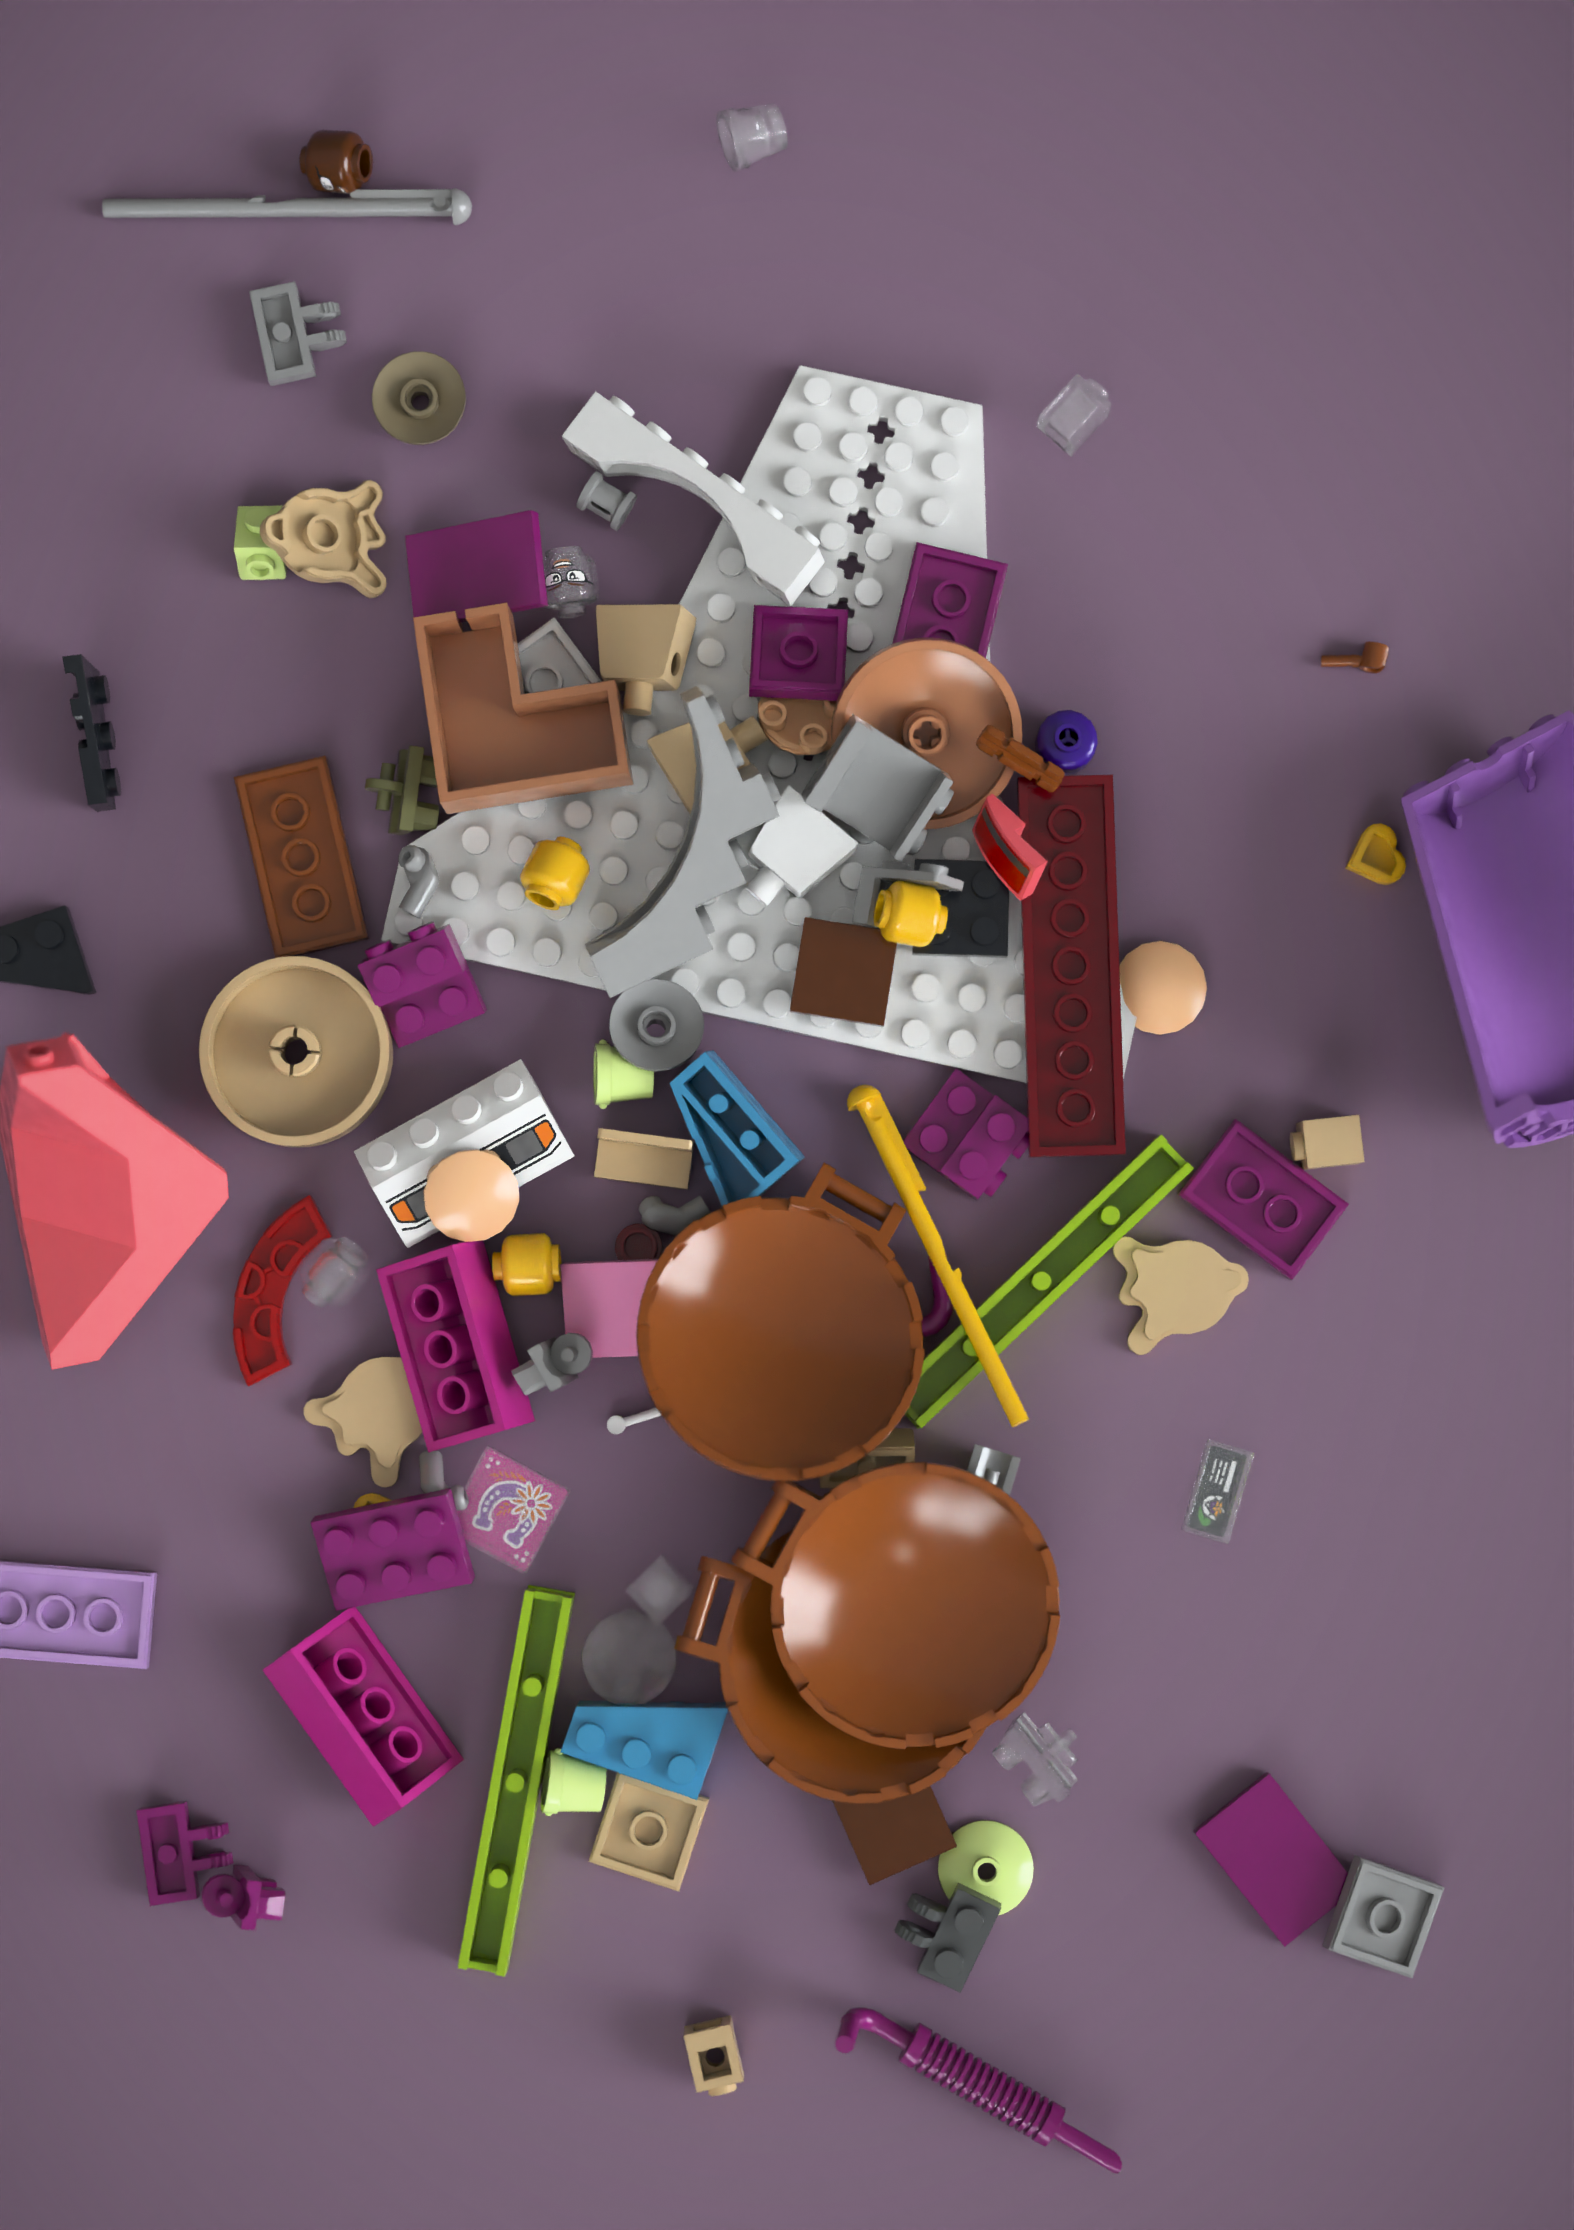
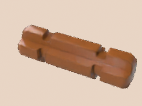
(1020, 758)

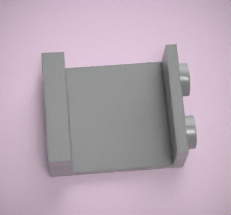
(879, 788)

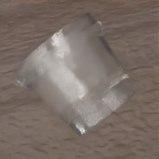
(751, 134)

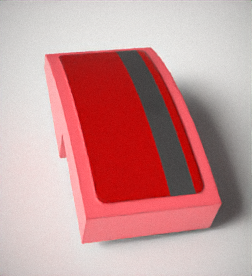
(1008, 855)

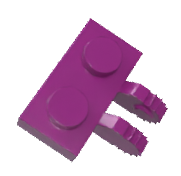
(170, 1852)

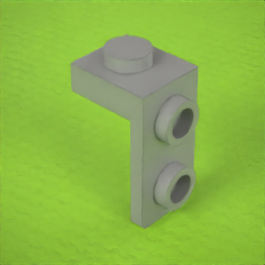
(876, 879)

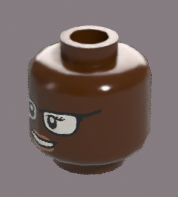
(336, 161)

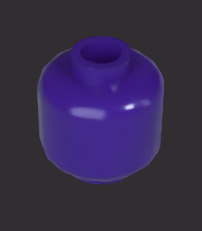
(1051, 748)

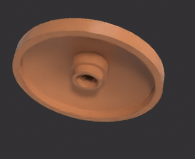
(937, 703)

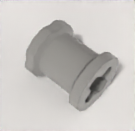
(606, 501)

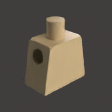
(643, 650)
(677, 758)

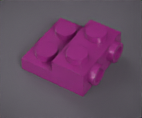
(421, 983)
(968, 1135)

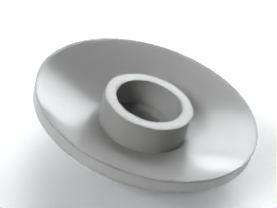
(662, 1004)

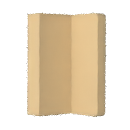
(643, 1158)

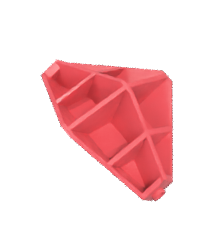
(96, 1194)

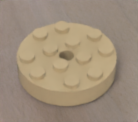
(247, 1042)

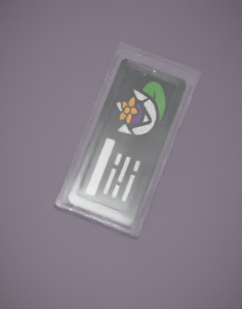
(1217, 1491)

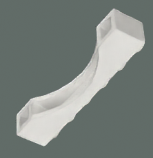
(621, 446)

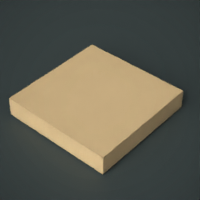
(648, 1832)

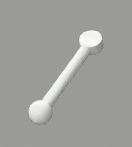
(617, 1424)

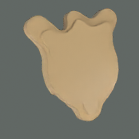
(328, 536)
(1177, 1287)
(371, 1413)

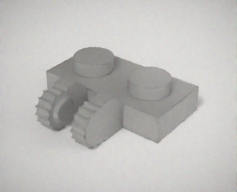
(284, 333)

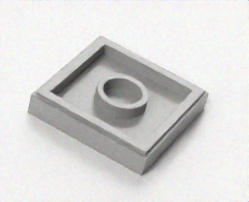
(1383, 1916)

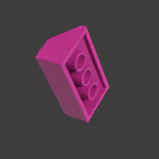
(454, 1344)
(363, 1715)

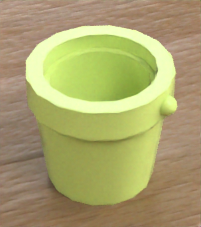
(618, 1079)
(571, 1784)

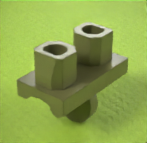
(406, 812)

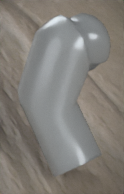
(421, 876)
(668, 1218)
(433, 1478)

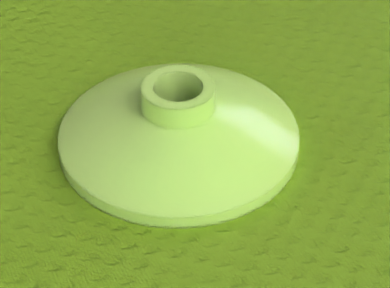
(988, 1843)

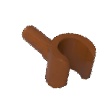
(1371, 661)

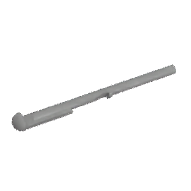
(361, 204)

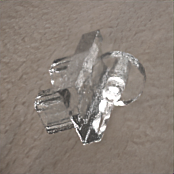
(1045, 1755)

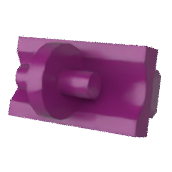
(243, 1897)

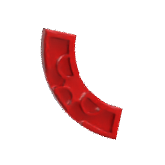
(264, 1286)

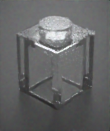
(1075, 413)
(660, 1589)

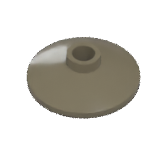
(410, 377)

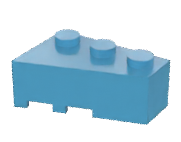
(733, 1132)
(649, 1741)

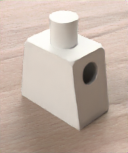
(796, 849)

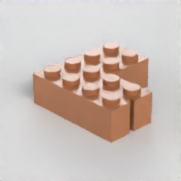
(494, 739)

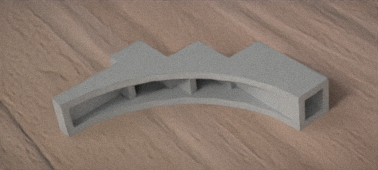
(726, 803)

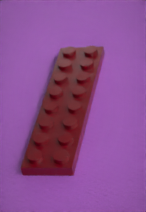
(1072, 971)

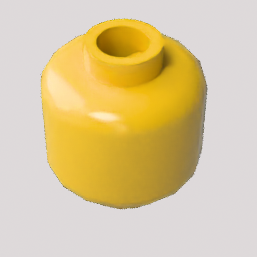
(554, 873)
(910, 913)
(527, 1264)

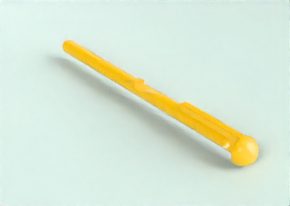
(909, 1184)

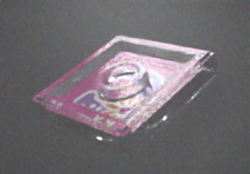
(509, 1509)

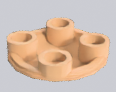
(797, 724)
(1162, 986)
(471, 1195)

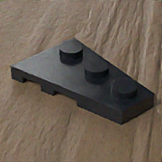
(87, 707)

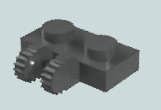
(957, 1938)

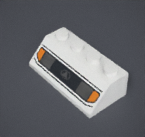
(495, 1115)

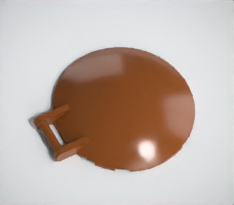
(783, 1333)
(909, 1602)
(775, 1717)

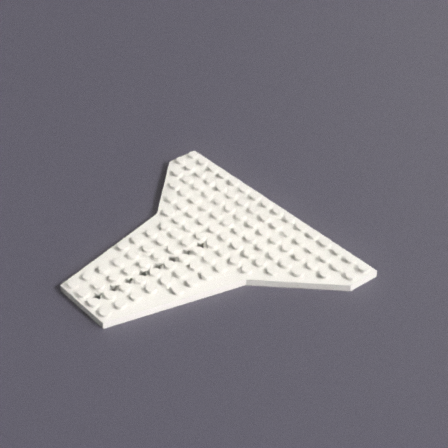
(806, 467)

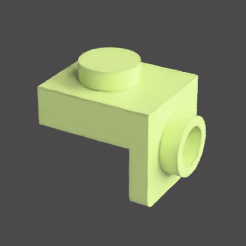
(252, 555)

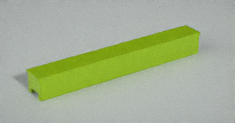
(1049, 1273)
(516, 1780)

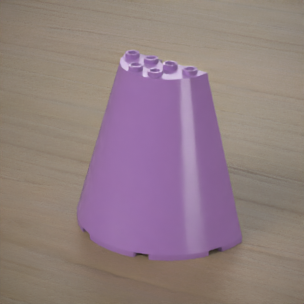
(1501, 900)

